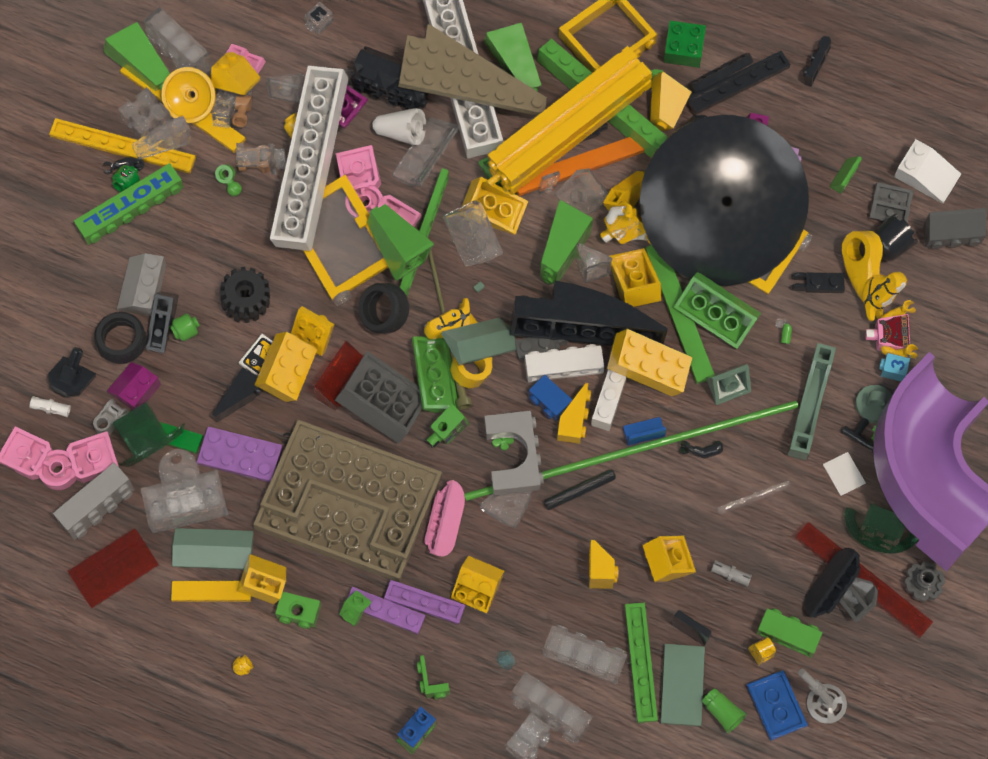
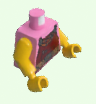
(893, 332)

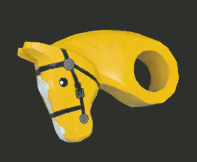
(864, 273)
(453, 319)

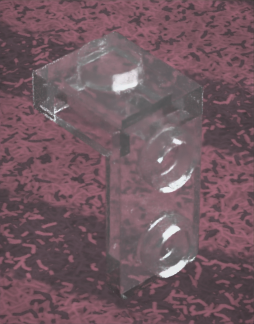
(548, 183)

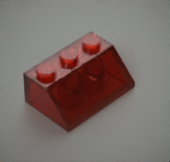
(336, 375)

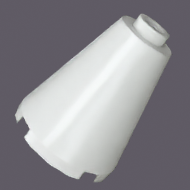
(402, 126)

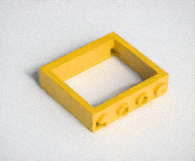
(592, 12)

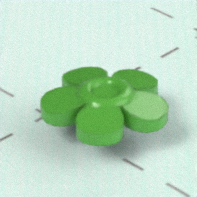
(502, 442)

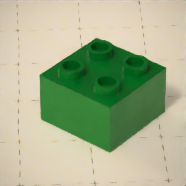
(684, 44)

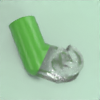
(786, 329)

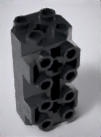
(379, 76)

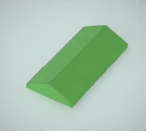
(434, 374)

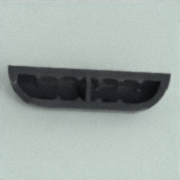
(833, 583)

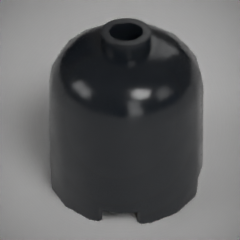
(895, 237)

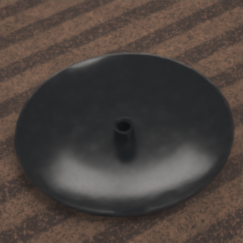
(686, 190)

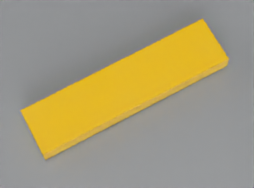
(207, 591)

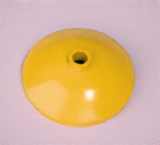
(177, 95)

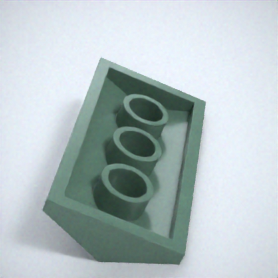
(480, 340)
(211, 548)

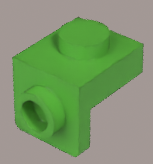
(354, 608)

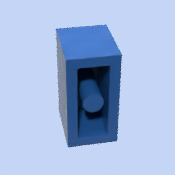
(549, 398)

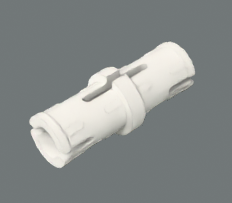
(50, 406)

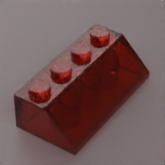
(113, 568)

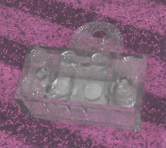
(183, 494)

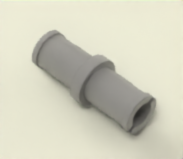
(731, 573)

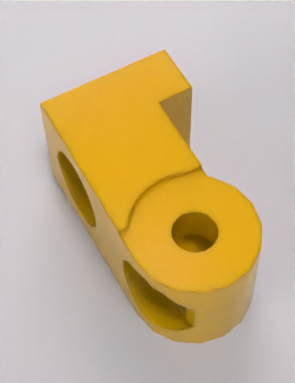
(762, 650)

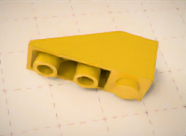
(626, 189)
(571, 421)

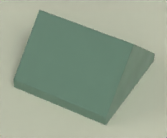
(730, 383)

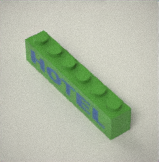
(128, 204)

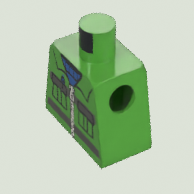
(450, 419)

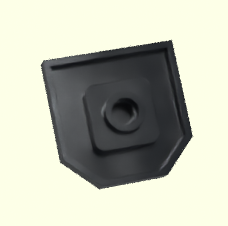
(70, 377)

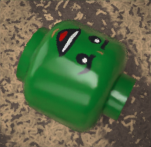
(125, 177)

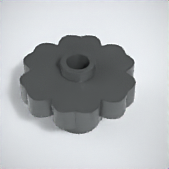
(920, 589)

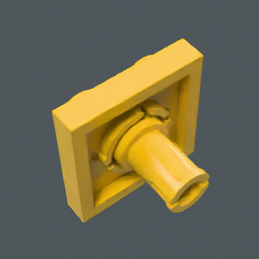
(313, 327)

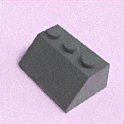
(955, 228)

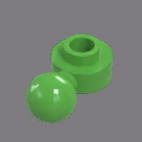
(233, 188)

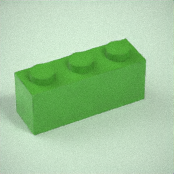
(789, 632)

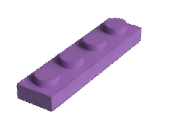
(424, 602)
(392, 613)

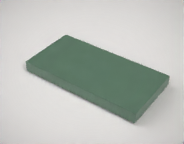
(682, 685)

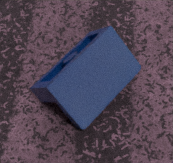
(644, 431)

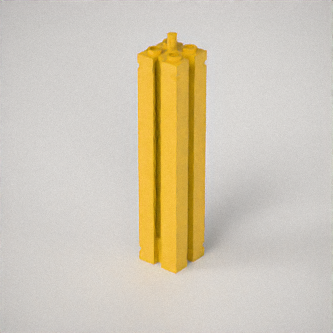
(569, 121)

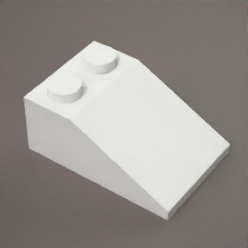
(927, 172)

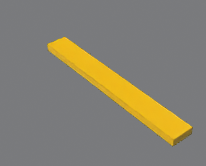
(226, 136)
(117, 145)

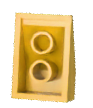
(501, 206)
(635, 278)

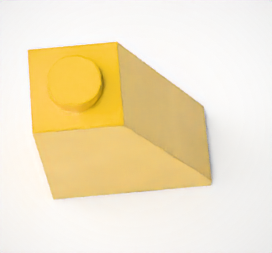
(667, 101)

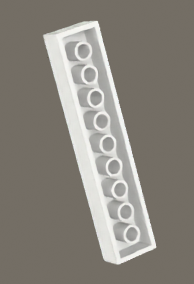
(476, 121)
(309, 158)

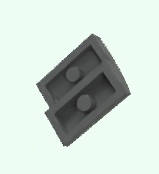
(890, 201)

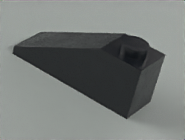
(161, 319)
(238, 395)

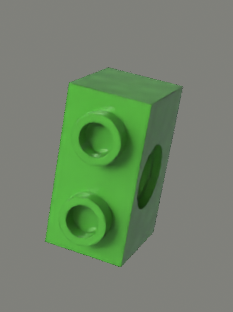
(289, 602)

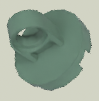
(872, 401)

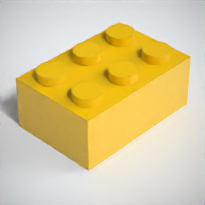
(286, 367)

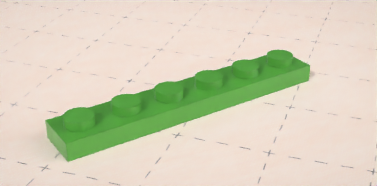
(641, 663)

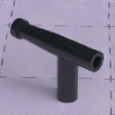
(856, 434)

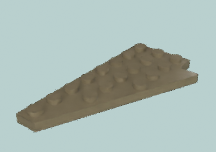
(454, 71)

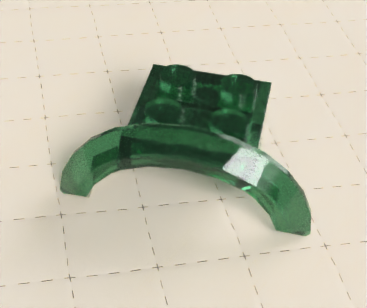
(143, 432)
(879, 530)

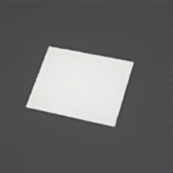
(844, 473)

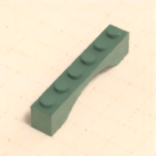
(811, 401)

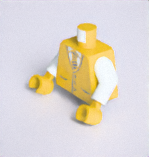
(624, 224)

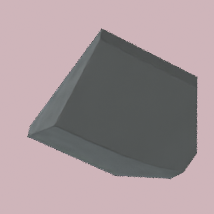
(860, 598)

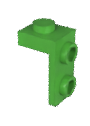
(437, 691)

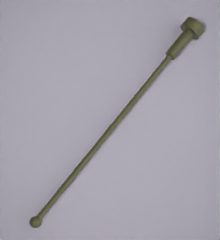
(463, 402)

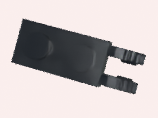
(817, 60)
(819, 282)

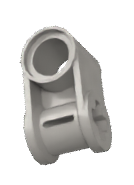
(107, 415)

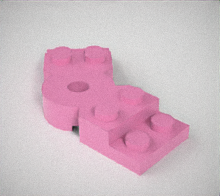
(363, 174)
(37, 459)

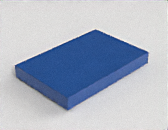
(777, 705)

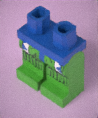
(415, 729)

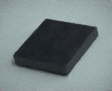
(691, 627)

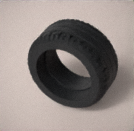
(399, 308)
(115, 320)

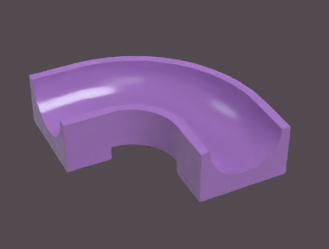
(924, 466)

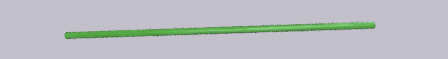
(650, 445)

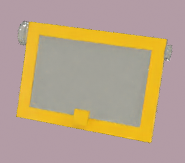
(343, 244)

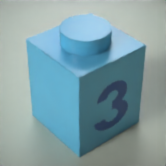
(894, 367)

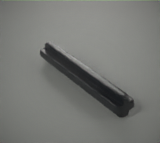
(580, 489)

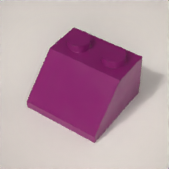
(134, 385)

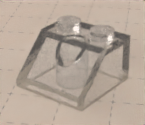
(583, 191)

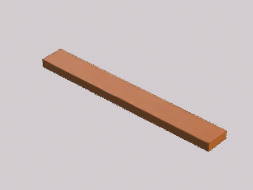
(592, 159)

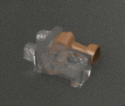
(229, 101)
(263, 157)

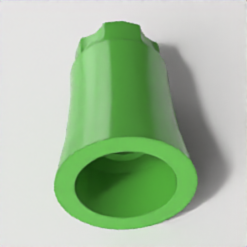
(724, 710)

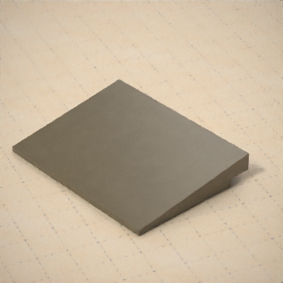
(347, 501)

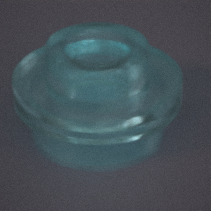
(506, 660)

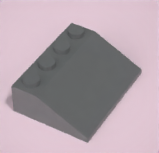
(381, 397)

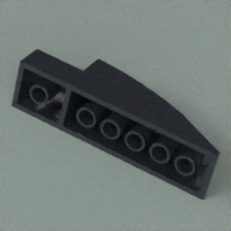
(580, 316)

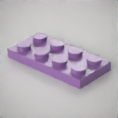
(239, 454)

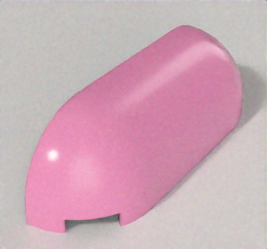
(445, 519)

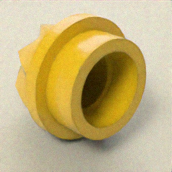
(242, 665)

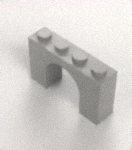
(520, 427)

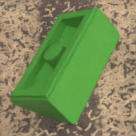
(845, 174)

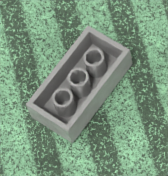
(94, 501)

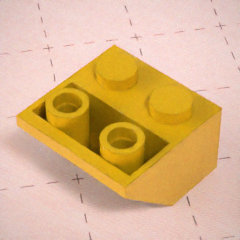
(263, 579)
(477, 584)

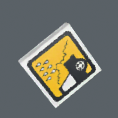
(256, 355)

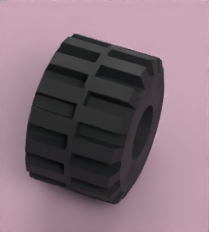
(247, 285)

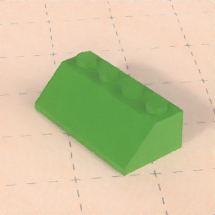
(717, 310)

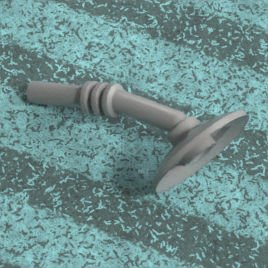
(824, 700)

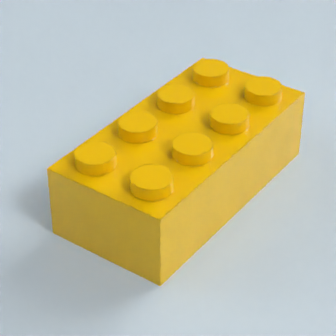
(649, 362)

